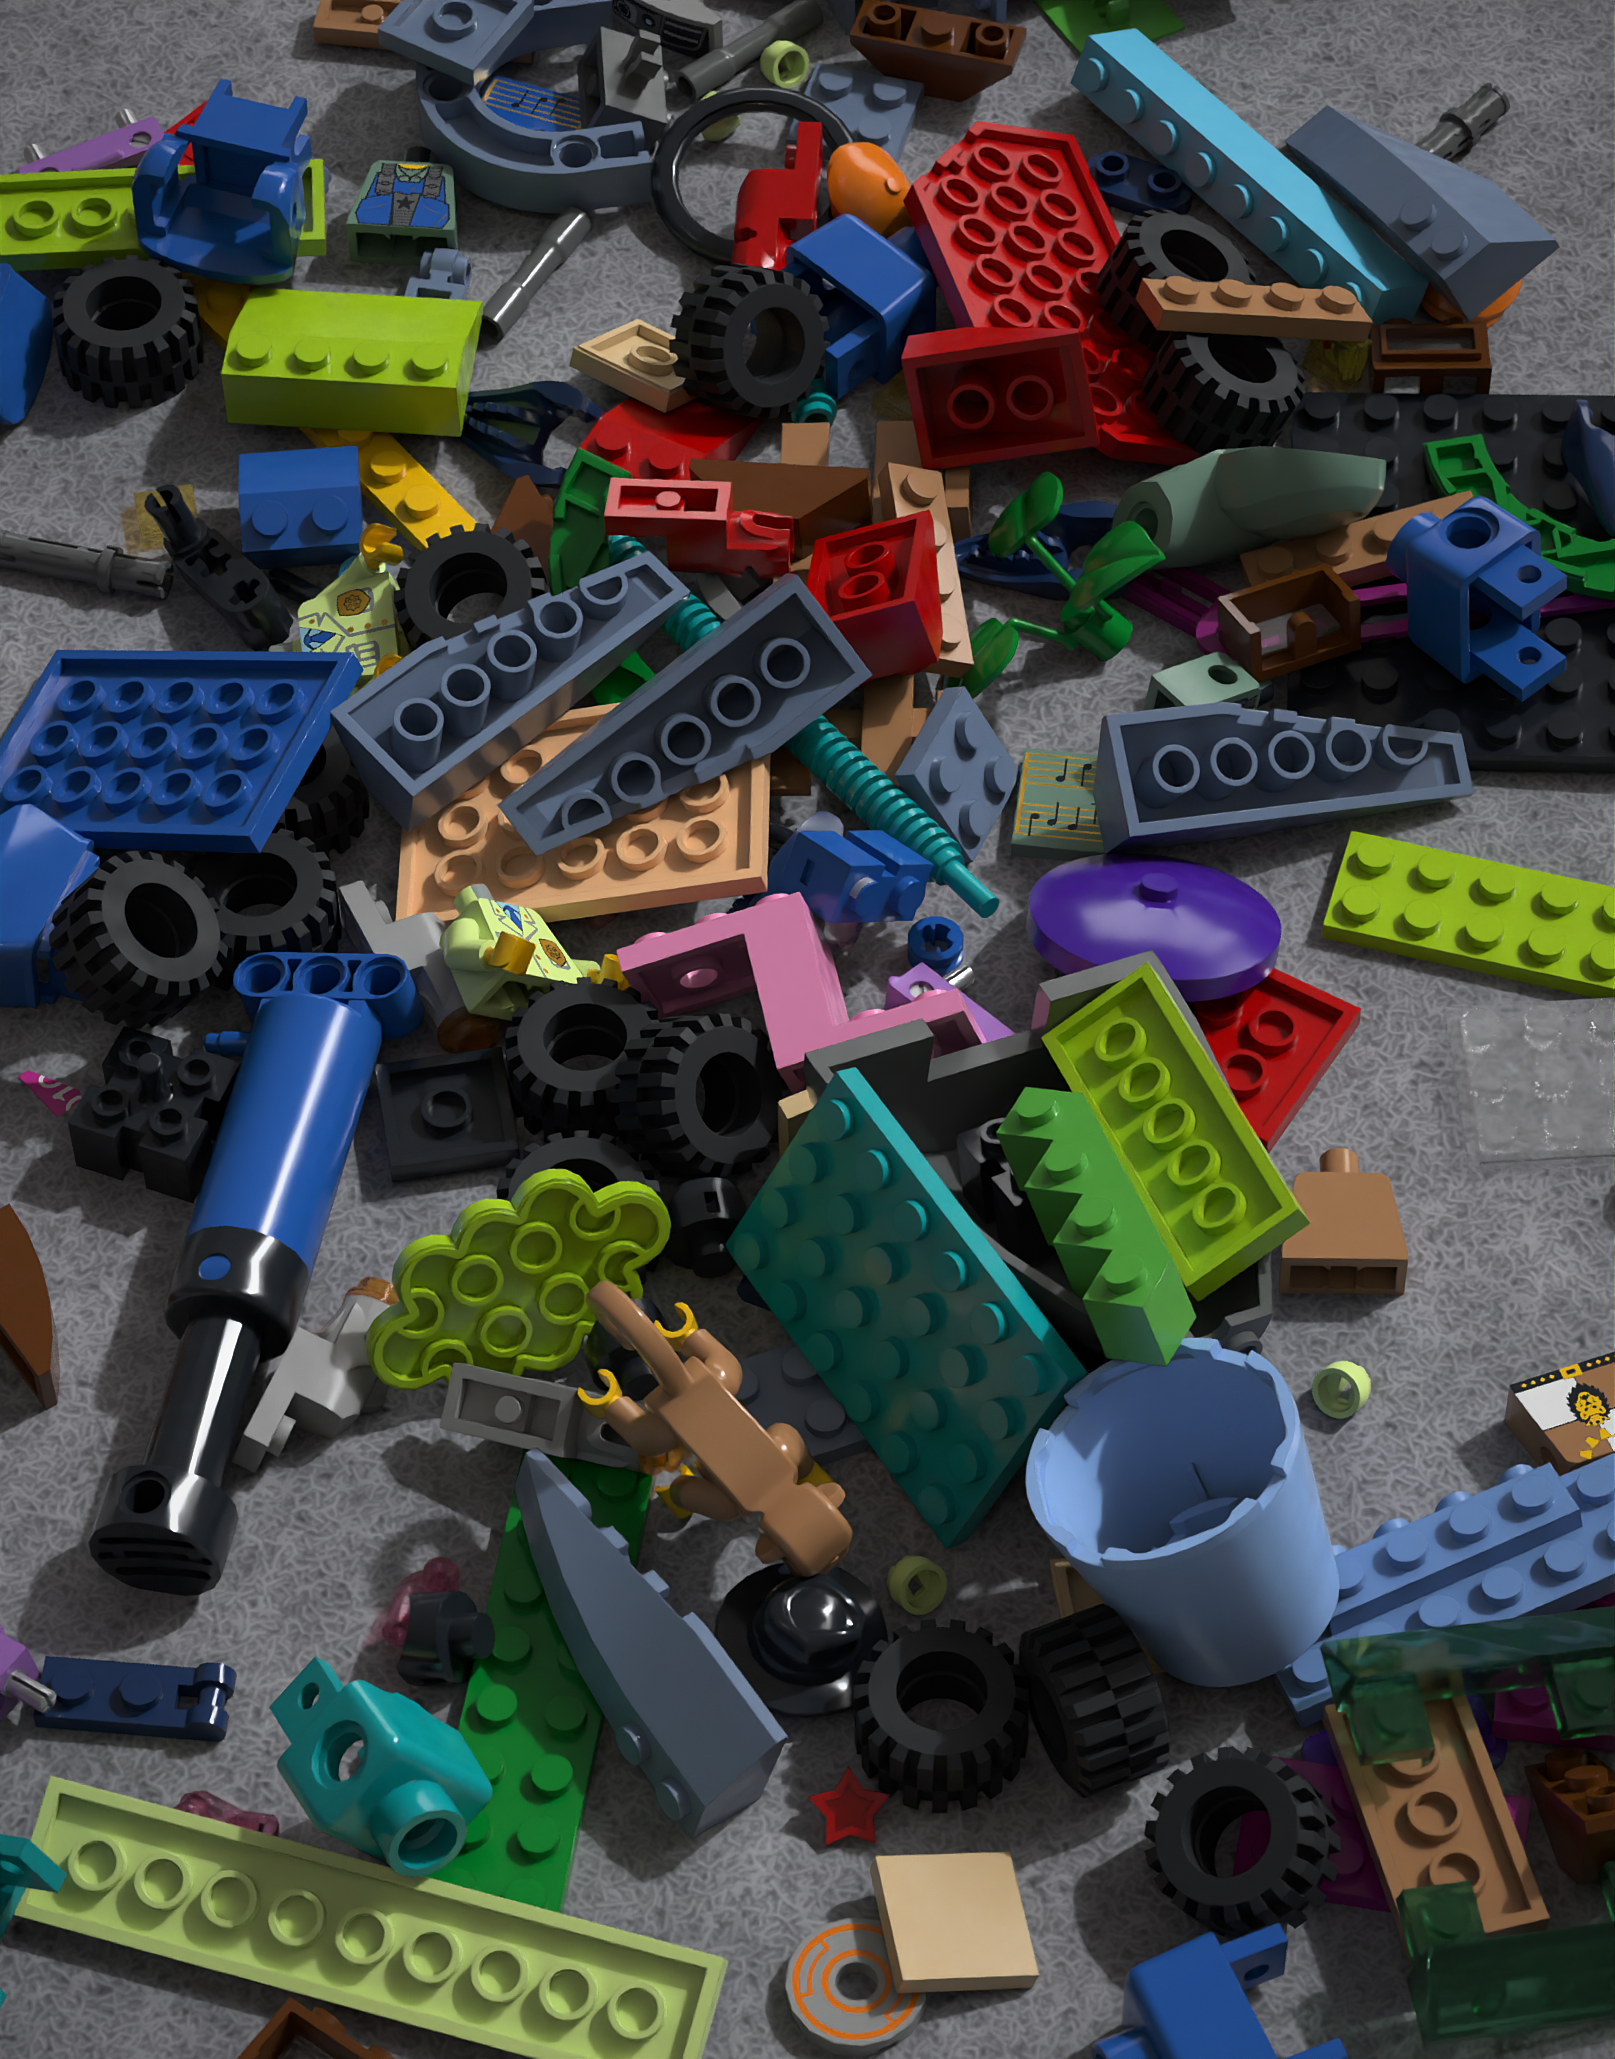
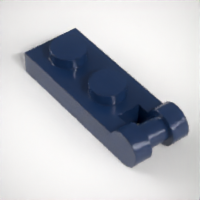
(137, 1698)

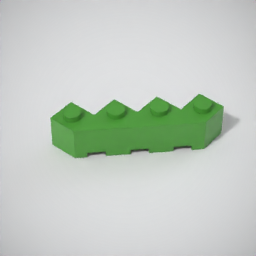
(1097, 1226)

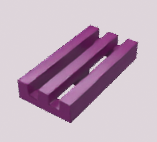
(1168, 602)

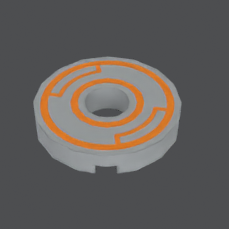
(833, 2020)

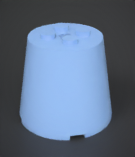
(1191, 1510)

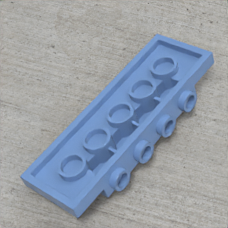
(1484, 1557)

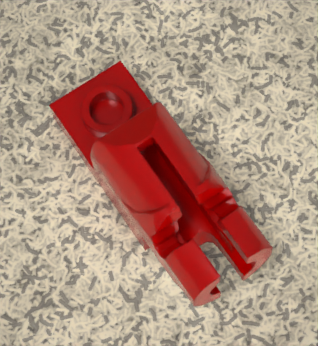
(779, 204)
(701, 526)

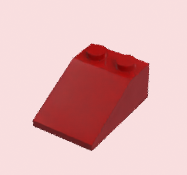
(997, 394)
(662, 443)
(883, 592)

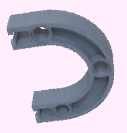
(526, 165)

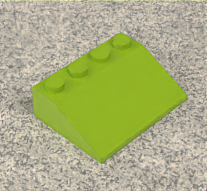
(351, 361)

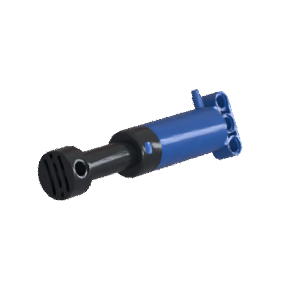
(251, 1245)

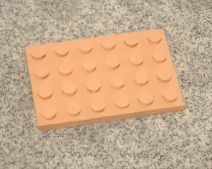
(675, 852)

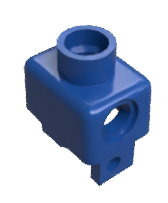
(870, 293)
(1484, 564)
(1195, 2003)

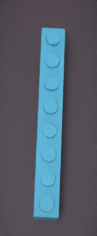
(1243, 175)

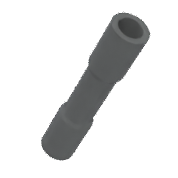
(723, 63)
(551, 250)

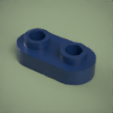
(1139, 184)

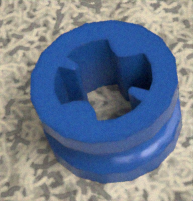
(936, 929)

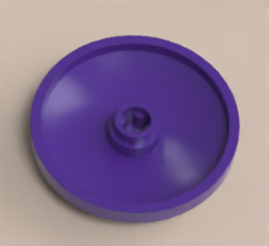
(1197, 920)

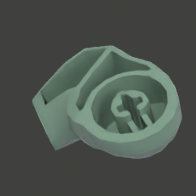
(1249, 501)

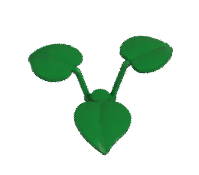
(1086, 616)

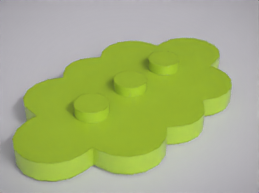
(514, 1279)

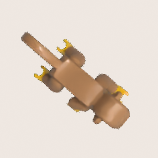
(743, 1466)

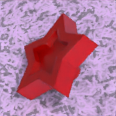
(849, 1809)

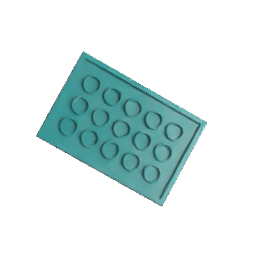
(903, 1308)

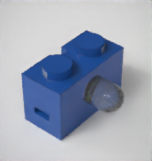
(855, 880)

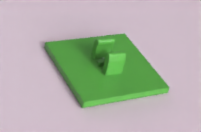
(1089, 17)

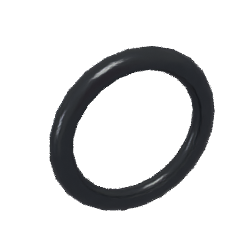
(701, 116)

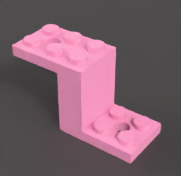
(792, 966)

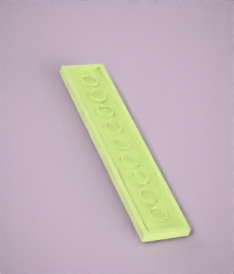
(366, 1934)

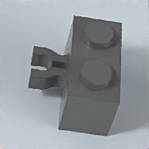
(624, 83)

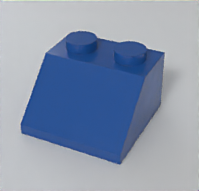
(300, 506)

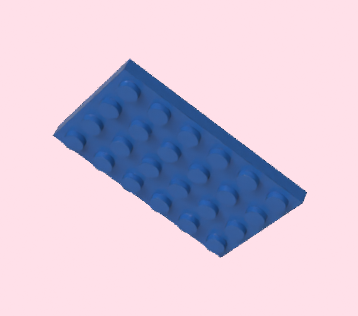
(172, 743)

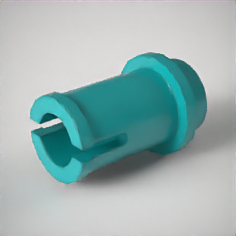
(817, 407)

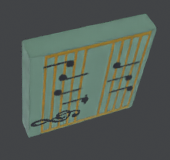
(1057, 807)

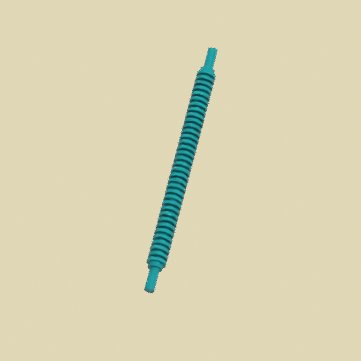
(845, 768)

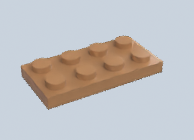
(1442, 1821)

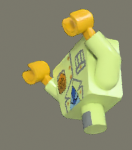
(357, 610)
(509, 953)

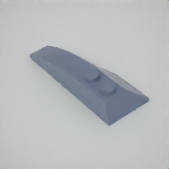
(1429, 210)
(482, 696)
(701, 715)
(1252, 772)
(655, 1675)

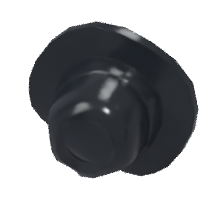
(800, 1637)

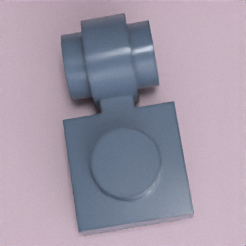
(441, 275)

